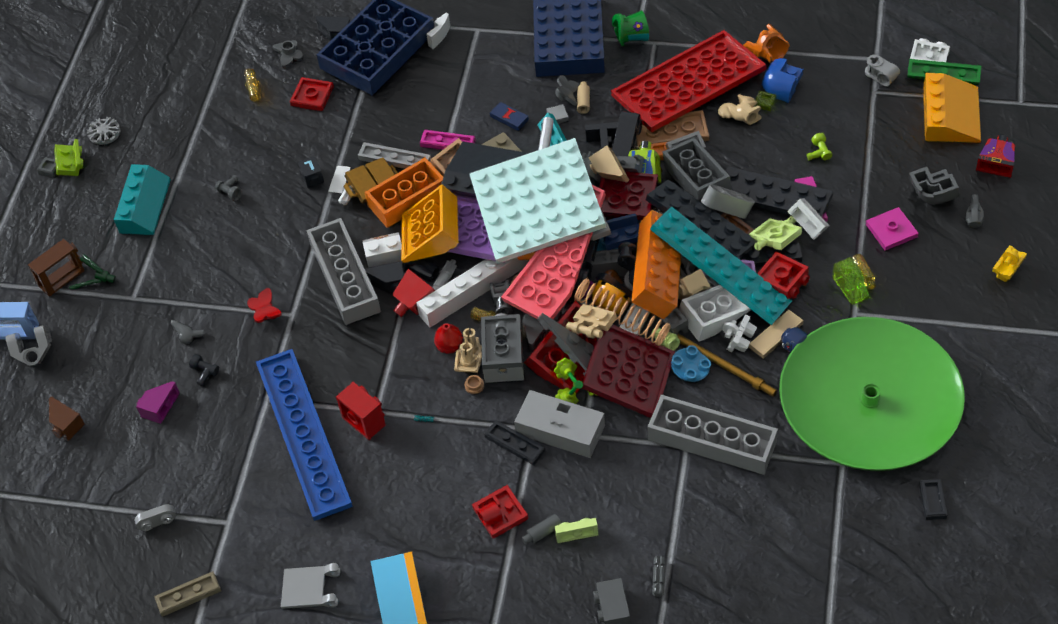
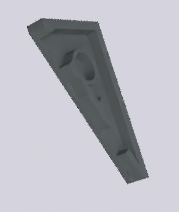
(569, 342)

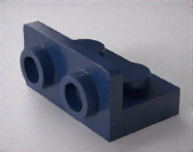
(622, 230)

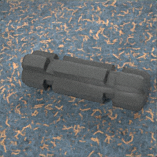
(658, 576)

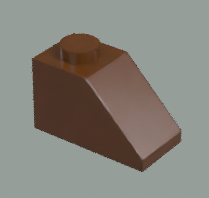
(63, 419)

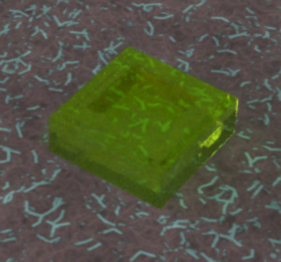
(765, 100)

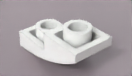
(441, 29)

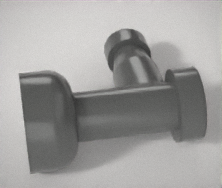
(234, 193)

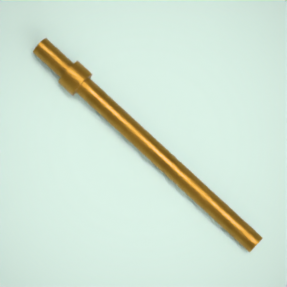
(757, 383)

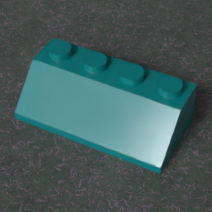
(141, 200)

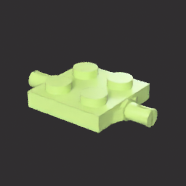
(776, 233)

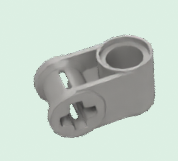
(883, 71)

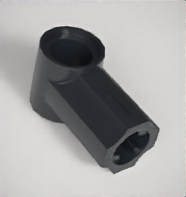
(422, 268)

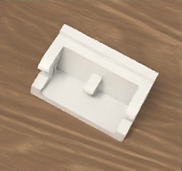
(808, 218)

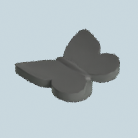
(288, 52)
(566, 90)

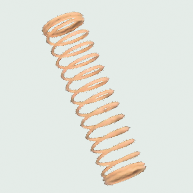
(583, 288)

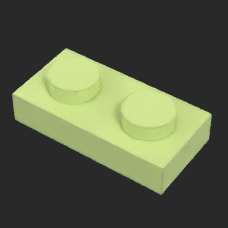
(576, 530)

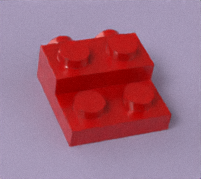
(785, 274)

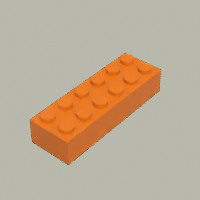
(655, 271)

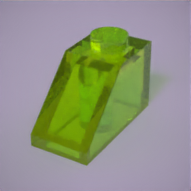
(850, 280)

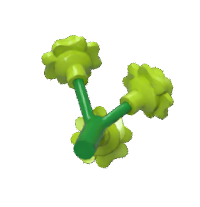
(566, 369)

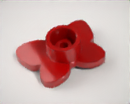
(263, 306)

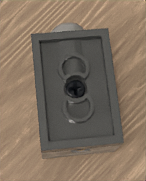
(502, 348)

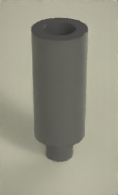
(541, 529)

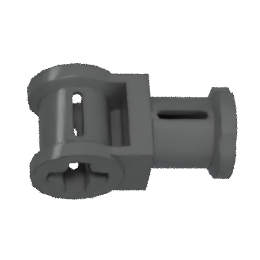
(497, 291)

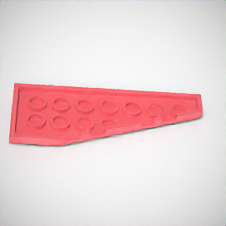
(550, 275)

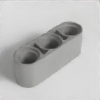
(727, 201)

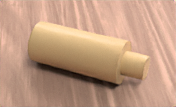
(583, 98)

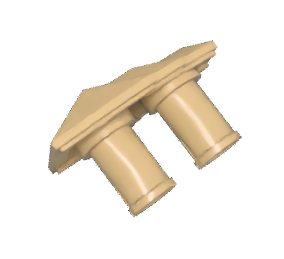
(469, 354)

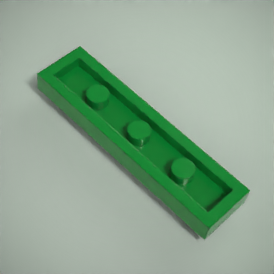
(964, 72)

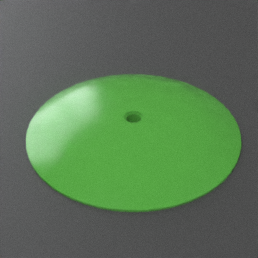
(912, 386)

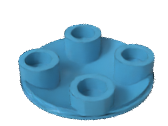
(690, 364)

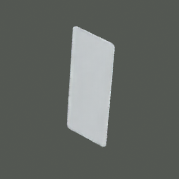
(338, 179)

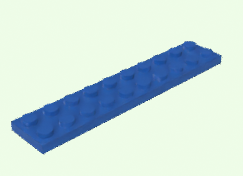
(304, 435)

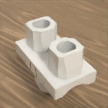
(736, 331)

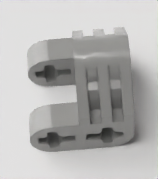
(15, 345)

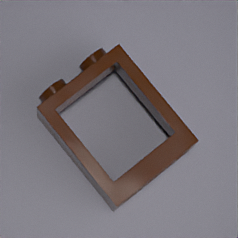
(62, 275)

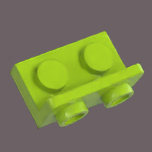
(68, 159)

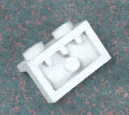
(926, 50)

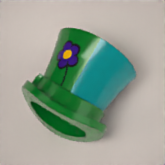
(630, 27)

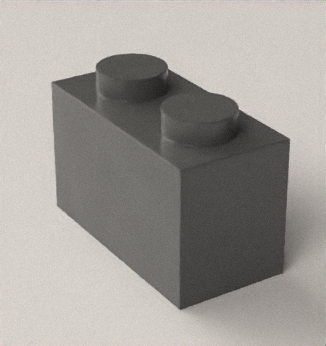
(612, 602)

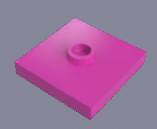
(891, 228)

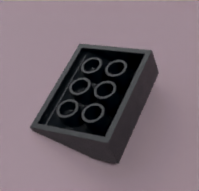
(471, 158)

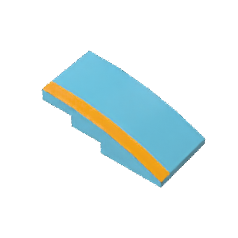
(398, 590)

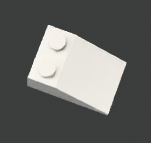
(710, 310)

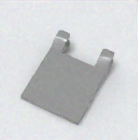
(306, 587)

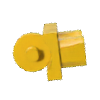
(1008, 263)

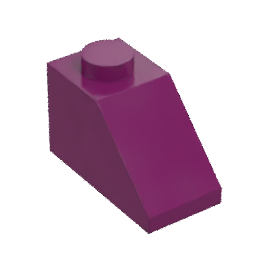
(157, 402)

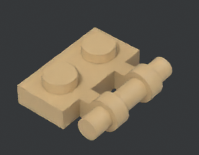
(595, 318)

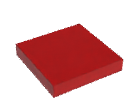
(311, 94)

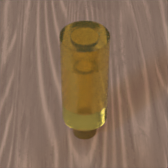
(866, 271)

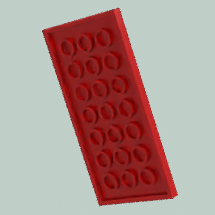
(688, 80)

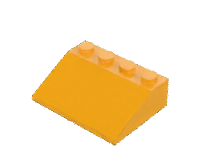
(950, 109)
(430, 226)

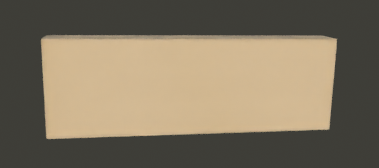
(771, 337)

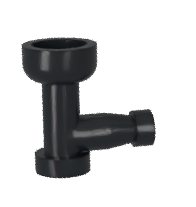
(197, 362)

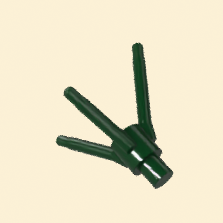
(100, 275)

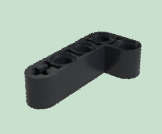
(627, 130)

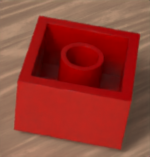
(361, 410)

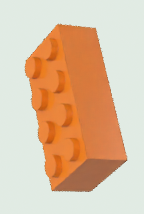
(402, 191)

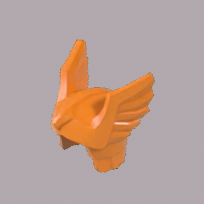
(769, 45)

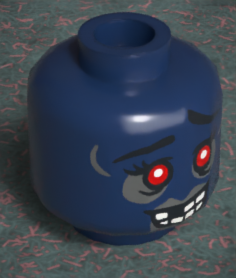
(792, 337)

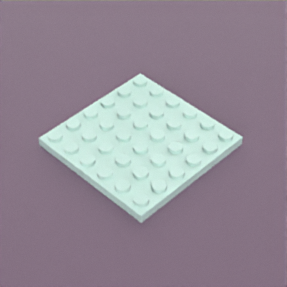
(537, 200)

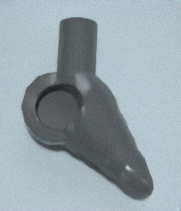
(186, 333)

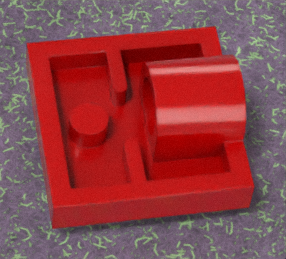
(500, 511)

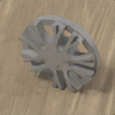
(104, 131)

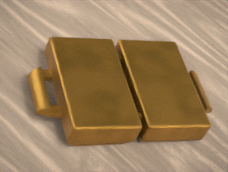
(367, 177)

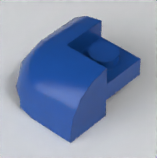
(781, 79)

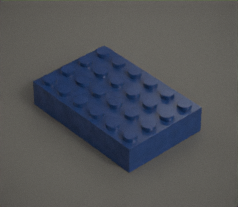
(568, 37)
(375, 44)

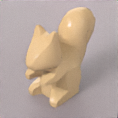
(743, 111)

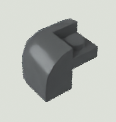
(934, 187)

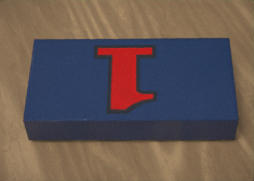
(509, 116)

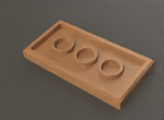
(678, 128)

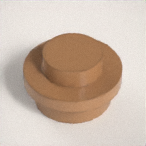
(474, 384)

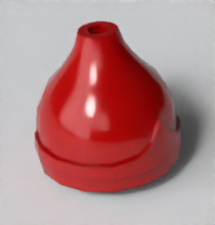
(448, 338)

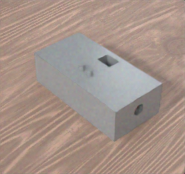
(560, 423)

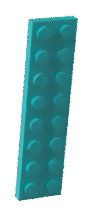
(720, 265)

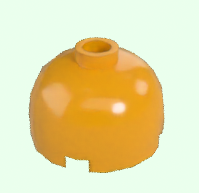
(612, 290)

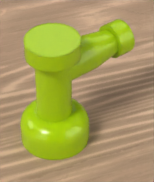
(819, 140)

